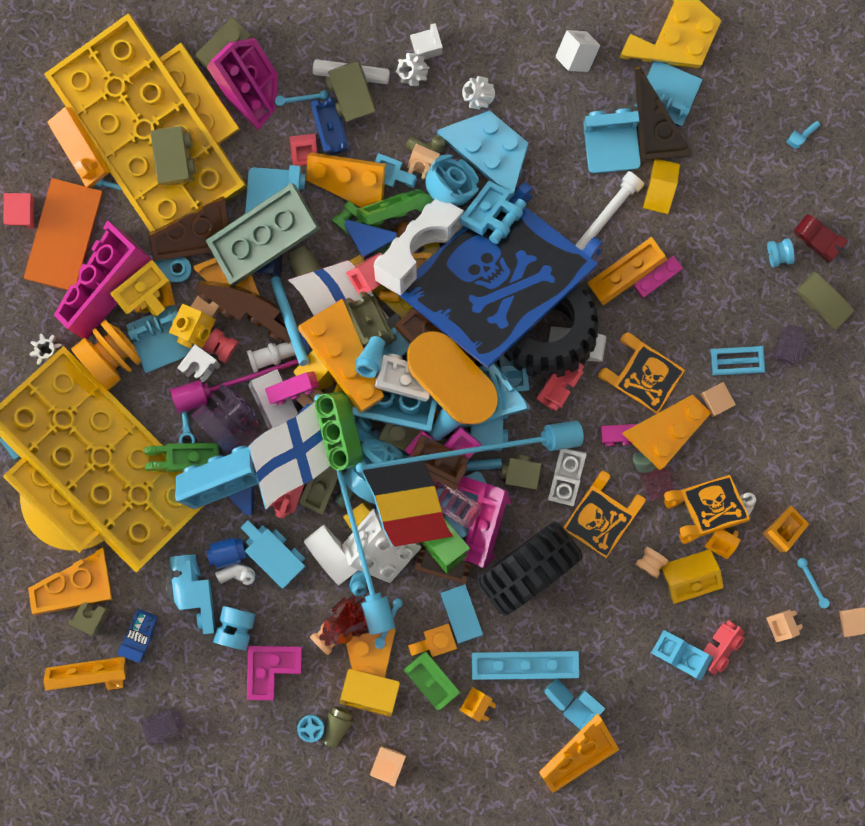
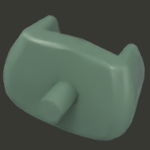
(642, 463)

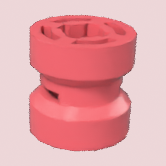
(220, 345)

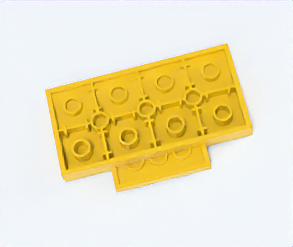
(125, 92)
(88, 463)

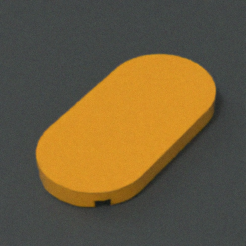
(451, 378)

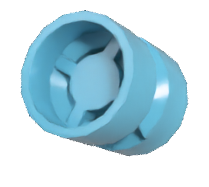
(231, 618)

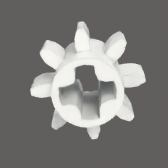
(412, 69)
(478, 92)
(44, 342)

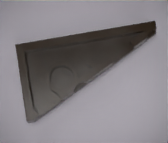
(656, 128)

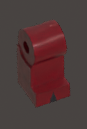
(819, 238)

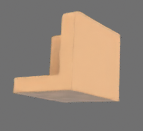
(388, 765)

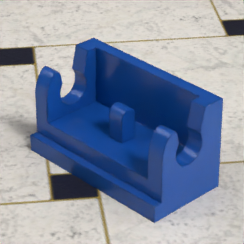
(330, 127)

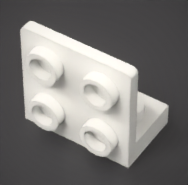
(397, 379)
(382, 558)

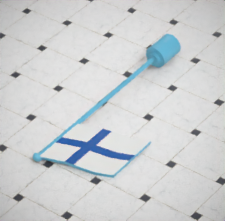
(293, 456)

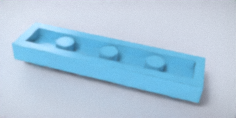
(525, 665)

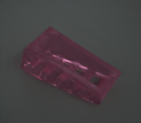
(471, 515)

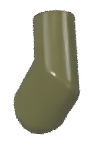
(436, 145)

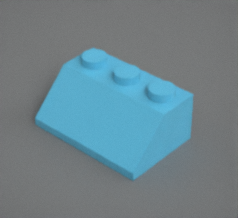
(402, 411)
(216, 479)

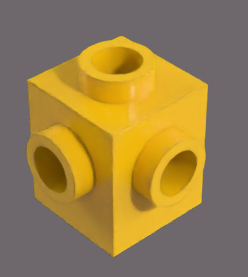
(191, 327)

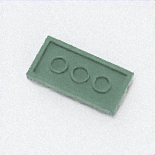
(262, 234)

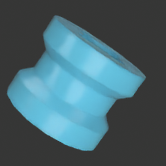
(780, 252)
(311, 732)

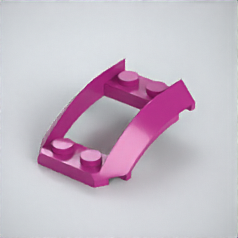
(485, 528)

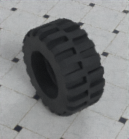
(566, 352)
(530, 568)

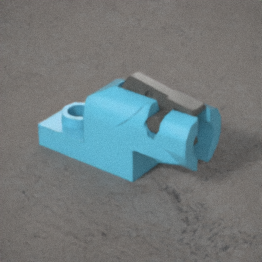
(189, 591)

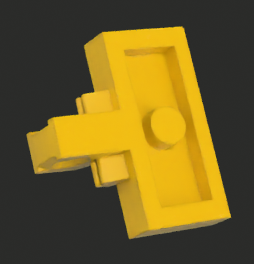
(141, 290)

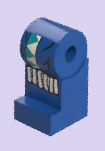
(138, 636)

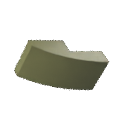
(825, 299)

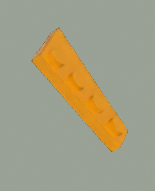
(338, 347)

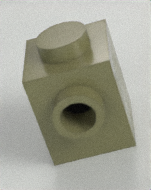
(521, 472)

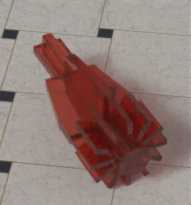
(345, 622)

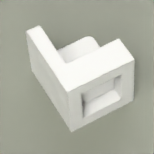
(427, 43)
(577, 51)

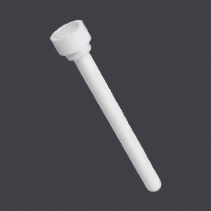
(630, 185)

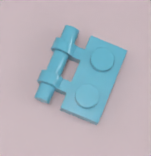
(485, 209)

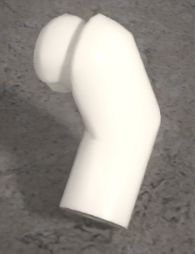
(237, 571)

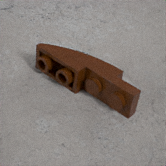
(237, 301)

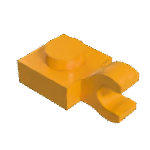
(437, 641)

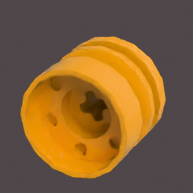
(107, 354)

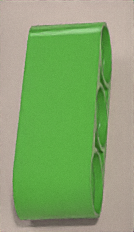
(330, 420)

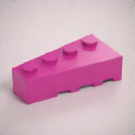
(111, 264)

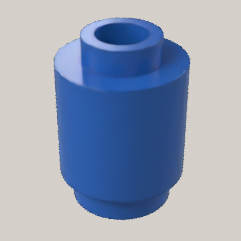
(226, 552)

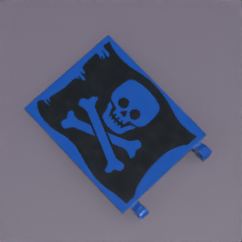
(497, 292)

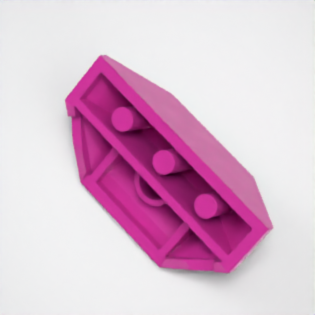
(246, 79)

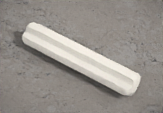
(372, 74)

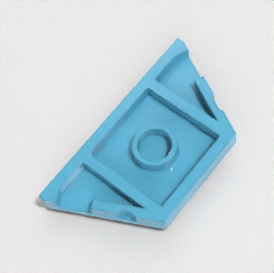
(489, 148)
(509, 398)

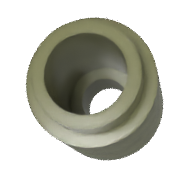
(303, 261)

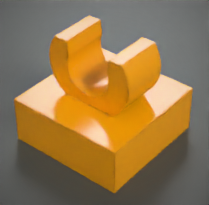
(723, 543)
(477, 704)

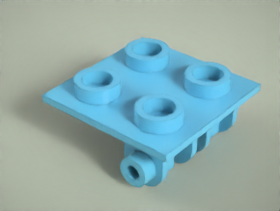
(674, 89)
(154, 342)

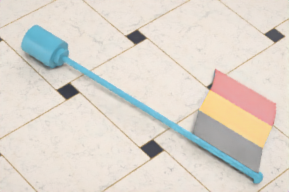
(409, 498)

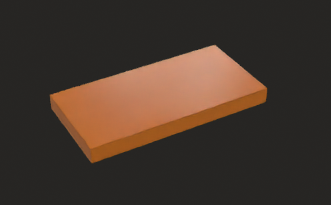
(63, 234)

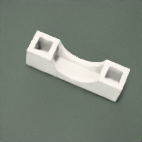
(436, 224)

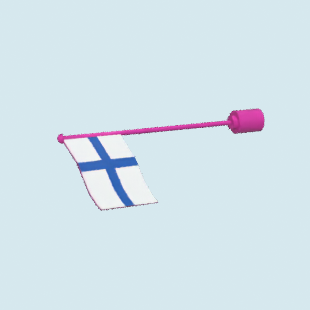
(319, 289)

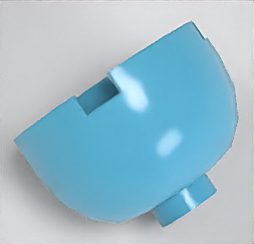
(451, 181)

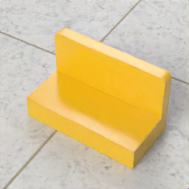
(692, 576)
(369, 692)

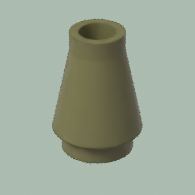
(337, 725)

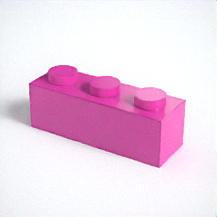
(657, 277)
(292, 388)
(613, 434)

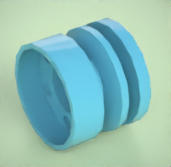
(373, 451)

